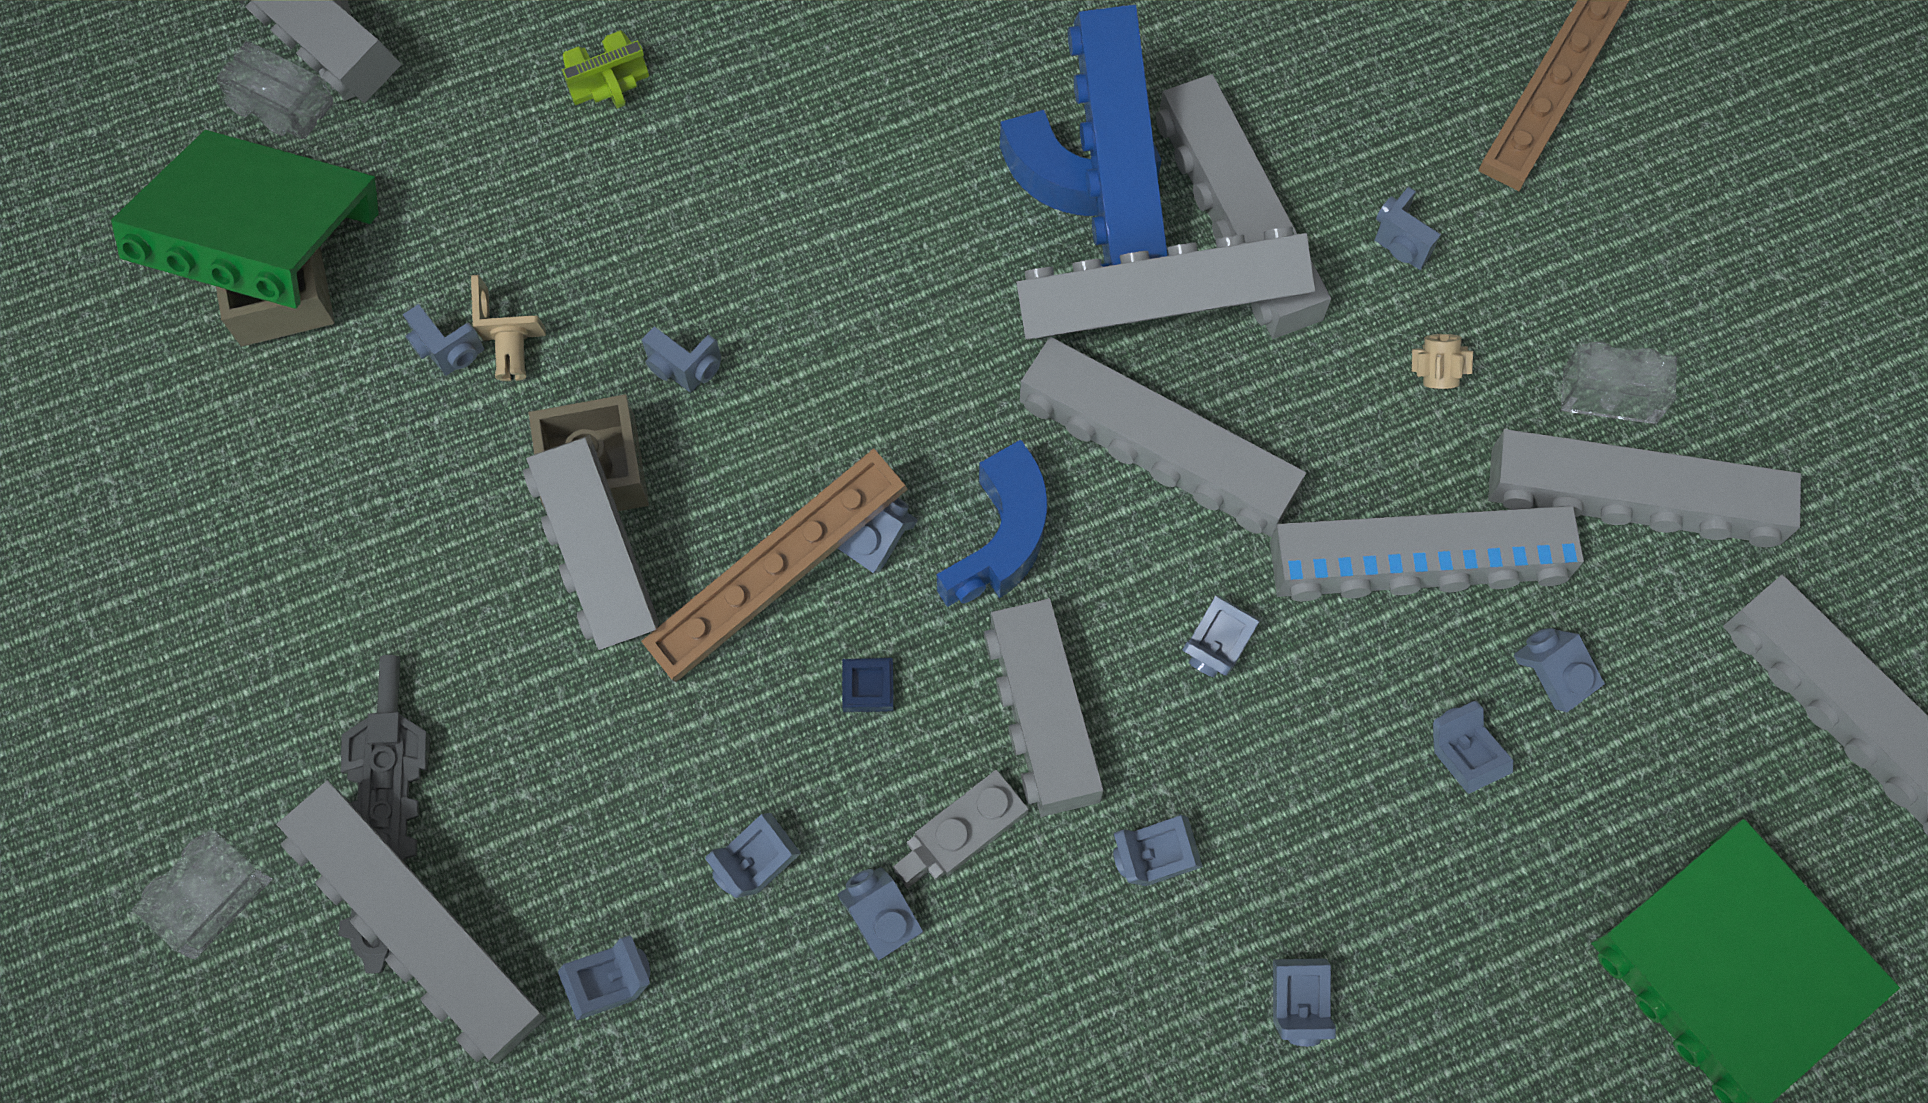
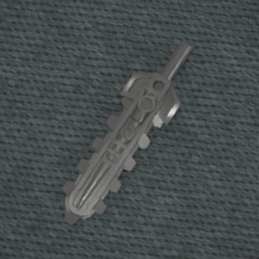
(383, 759)

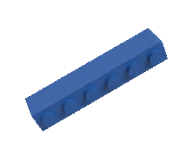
(1117, 133)

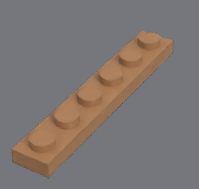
(1551, 91)
(774, 565)

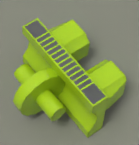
(607, 73)

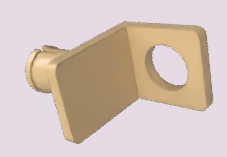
(506, 331)

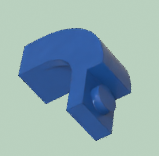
(1046, 167)
(1020, 498)

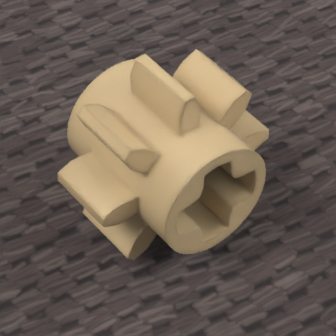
(1442, 361)

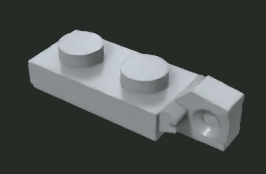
(961, 830)

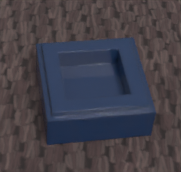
(867, 685)

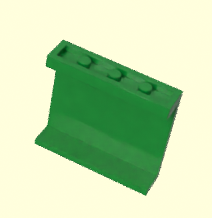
(241, 215)
(1744, 968)

